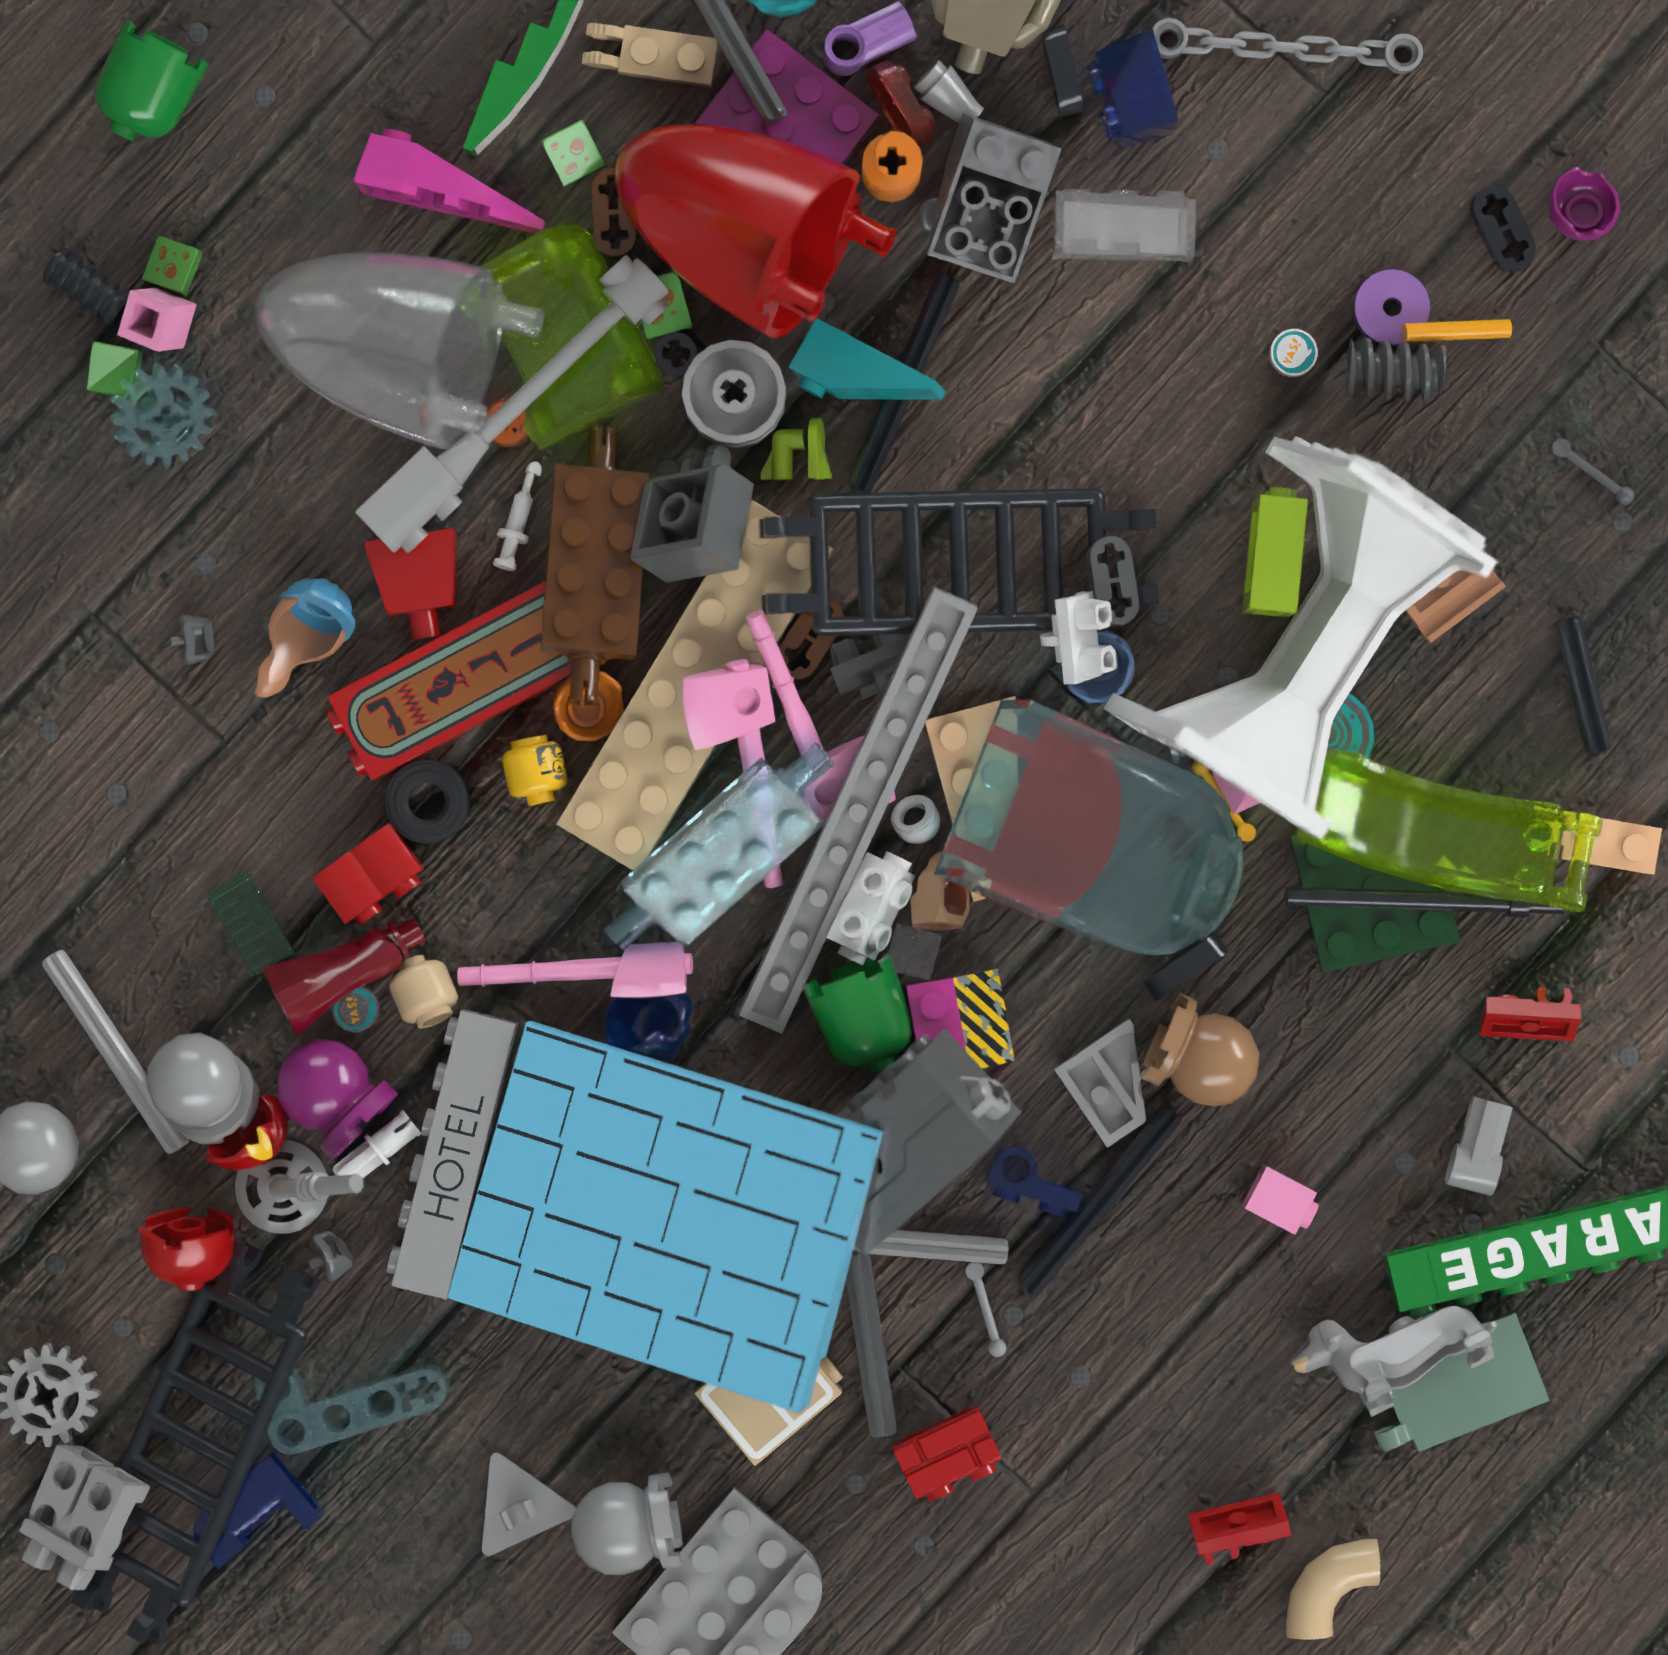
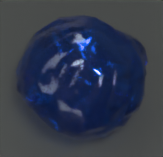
(649, 1024)

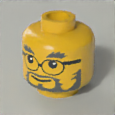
(534, 769)

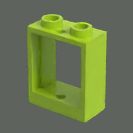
(1275, 553)

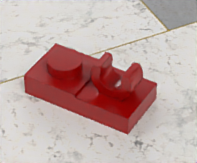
(1531, 1018)
(1239, 1525)

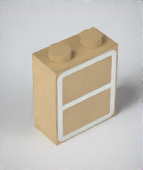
(762, 1426)

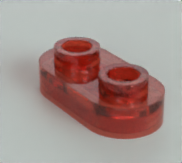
(894, 94)

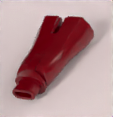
(320, 980)

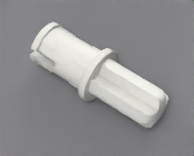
(378, 1147)

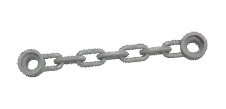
(1181, 33)

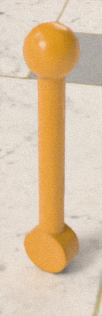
(1244, 830)

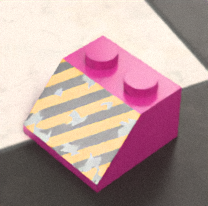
(969, 1009)

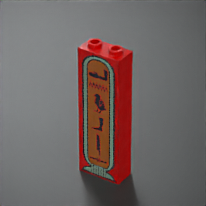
(447, 687)

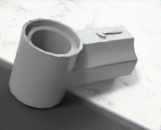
(1477, 1158)

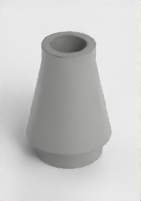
(946, 92)

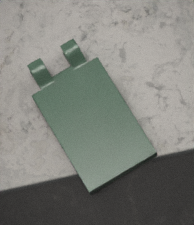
(1462, 1399)

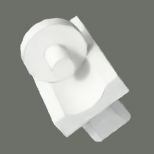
(1077, 638)

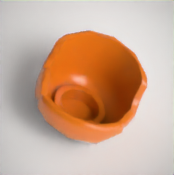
(589, 722)

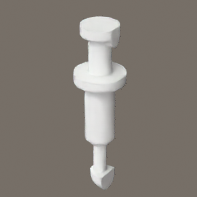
(517, 521)

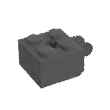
(693, 518)

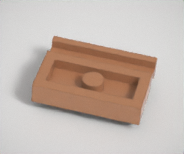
(1452, 602)

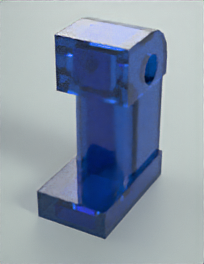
(262, 1494)

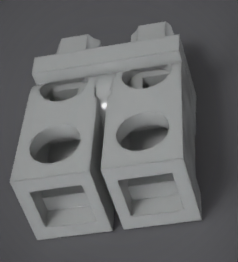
(79, 1514)

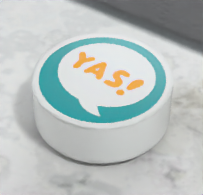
(1293, 353)

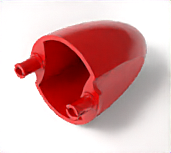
(745, 218)

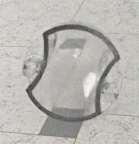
(393, 337)

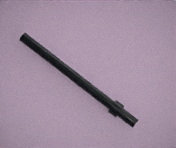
(1411, 901)

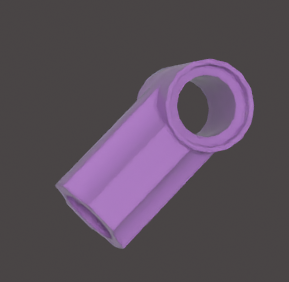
(872, 38)

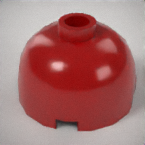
(187, 1248)

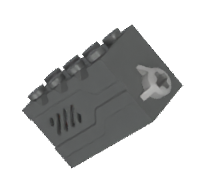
(935, 1123)

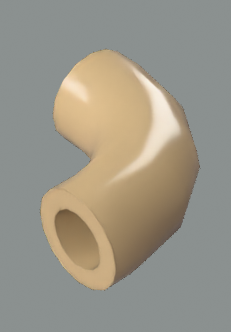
(1325, 1582)

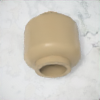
(423, 991)

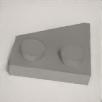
(1107, 1083)

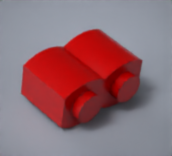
(369, 875)

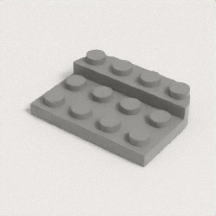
(737, 1593)

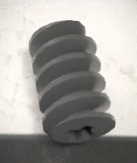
(1395, 369)

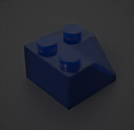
(1134, 91)

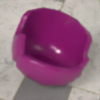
(1583, 205)

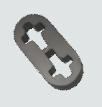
(1124, 577)

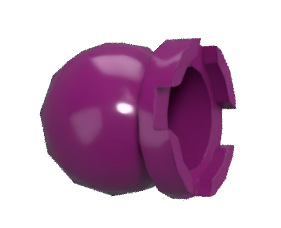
(329, 1091)

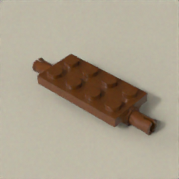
(589, 574)

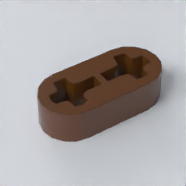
(602, 216)
(819, 646)

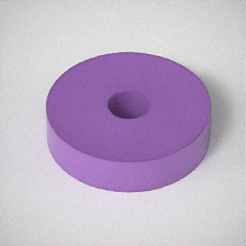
(1385, 286)

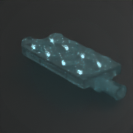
(723, 851)

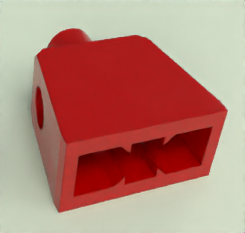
(419, 580)

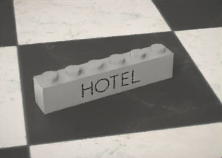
(454, 1152)

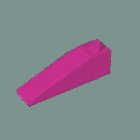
(414, 176)

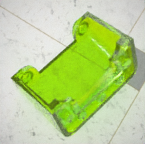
(562, 275)

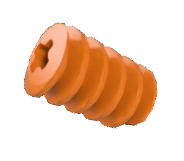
(908, 159)

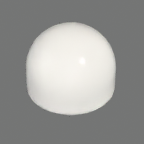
(921, 831)

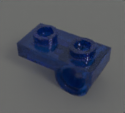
(1051, 1196)

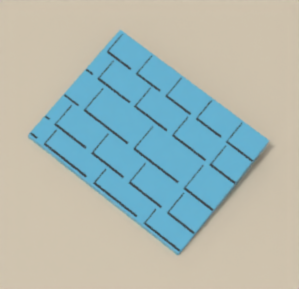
(666, 1216)

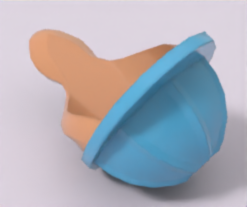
(304, 628)

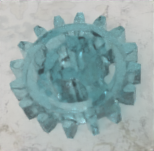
(158, 396)

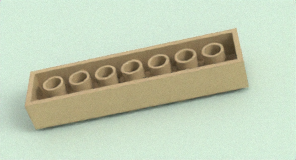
(649, 754)

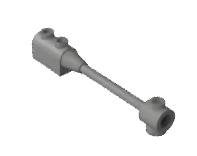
(430, 483)

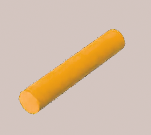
(1456, 330)

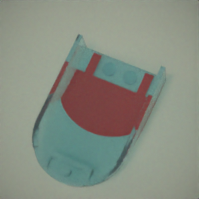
(1093, 835)

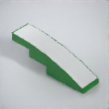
(512, 86)

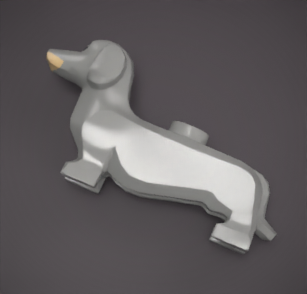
(1398, 1357)

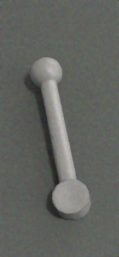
(997, 1346)

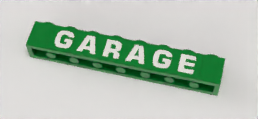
(1528, 1251)

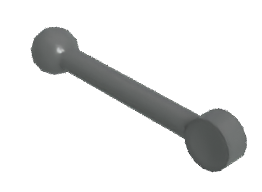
(1562, 448)

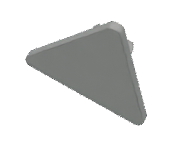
(518, 1506)

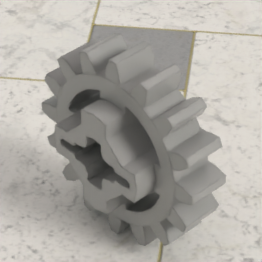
(57, 1414)

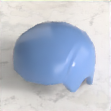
(1114, 681)

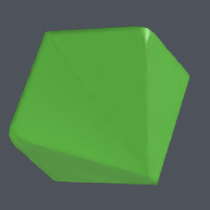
(110, 366)

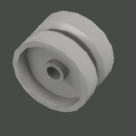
(727, 367)

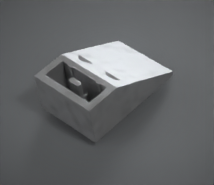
(991, 197)

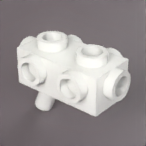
(871, 906)

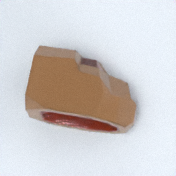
(937, 902)

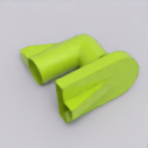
(780, 461)

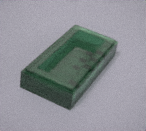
(250, 923)

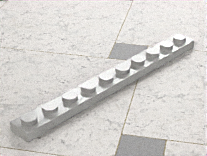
(858, 809)

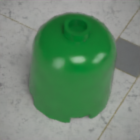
(146, 84)
(862, 1013)

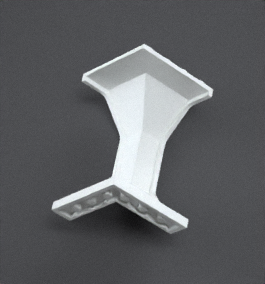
(1378, 557)

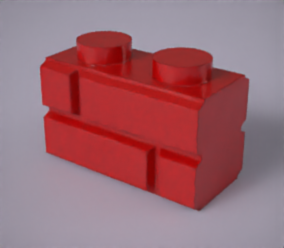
(947, 1453)

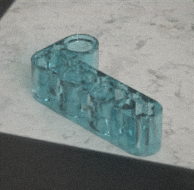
(357, 1402)

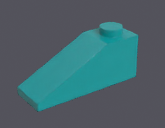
(853, 370)

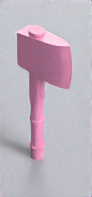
(730, 706)
(825, 789)
(640, 972)

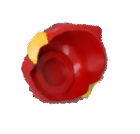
(256, 1142)

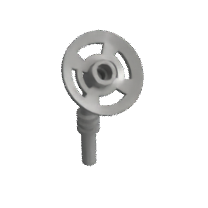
(304, 1190)

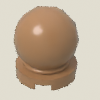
(1205, 1056)

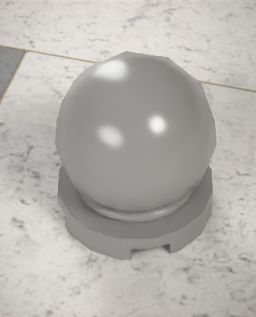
(202, 1088)
(35, 1148)
(624, 1526)

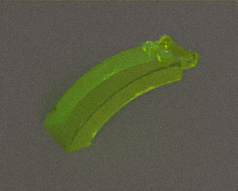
(1450, 834)

